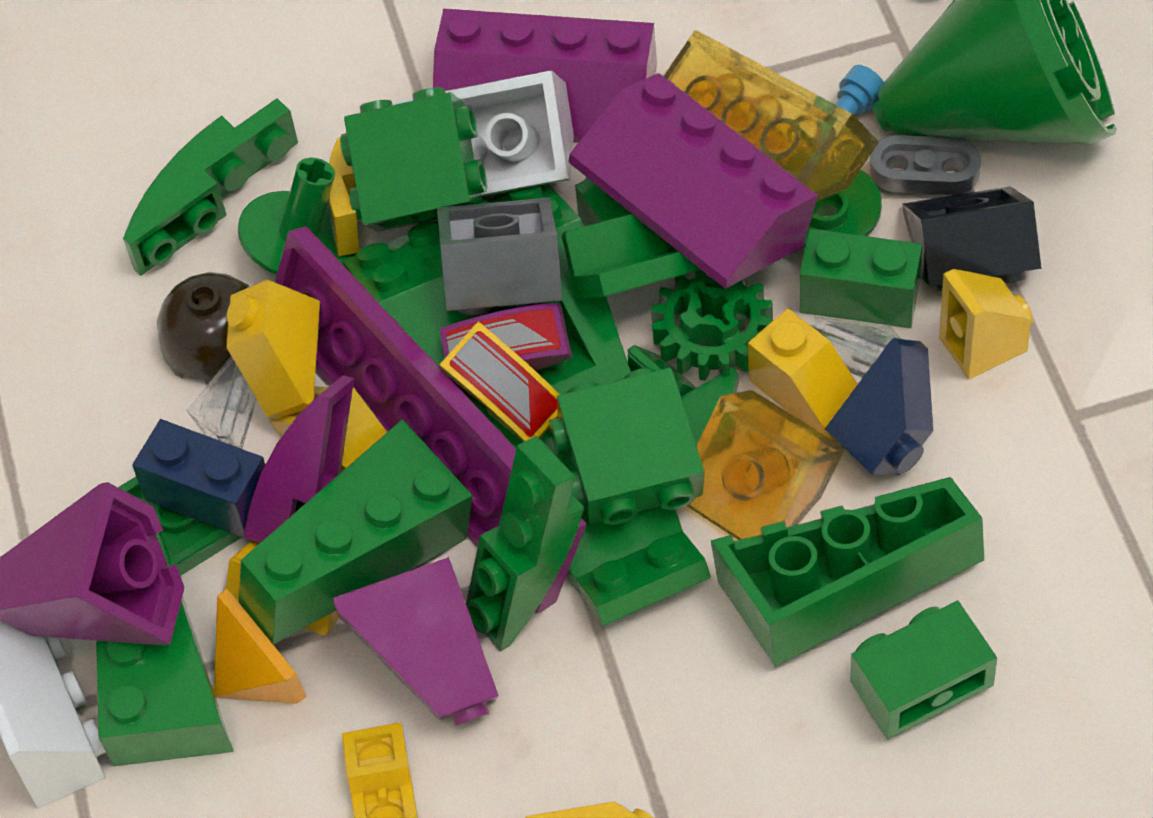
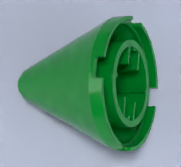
(1001, 77)

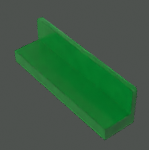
(619, 257)

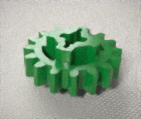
(711, 323)

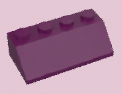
(586, 53)
(695, 181)

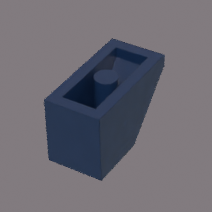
(888, 411)

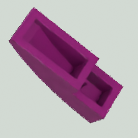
(302, 461)

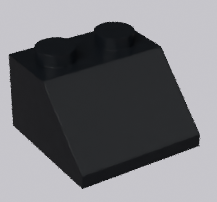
(975, 233)

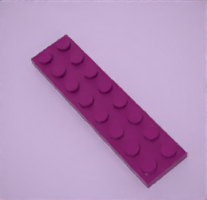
(404, 383)

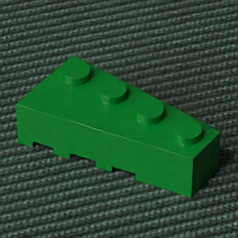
(362, 528)
(848, 566)
(158, 698)

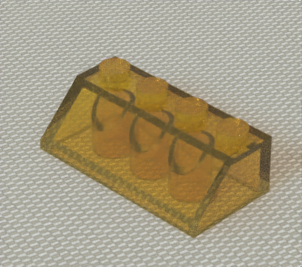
(780, 118)

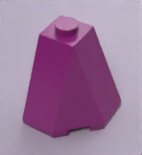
(93, 574)
(424, 638)

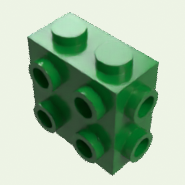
(412, 159)
(628, 446)

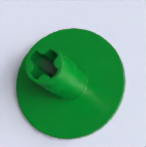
(269, 217)

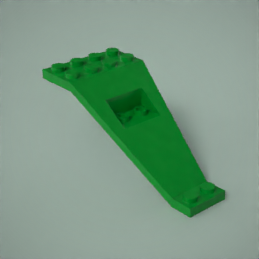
(614, 565)

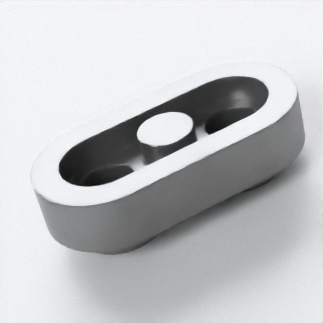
(925, 164)

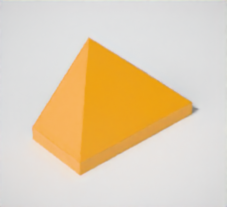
(248, 661)

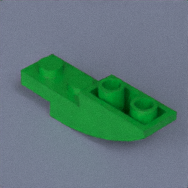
(190, 188)
(528, 547)

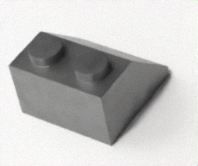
(499, 255)

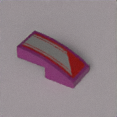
(532, 332)

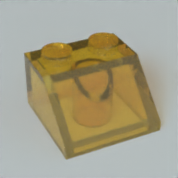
(761, 465)

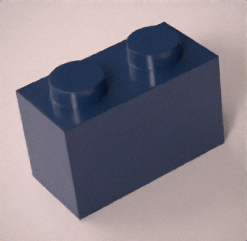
(198, 476)

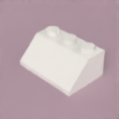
(521, 130)
(41, 721)

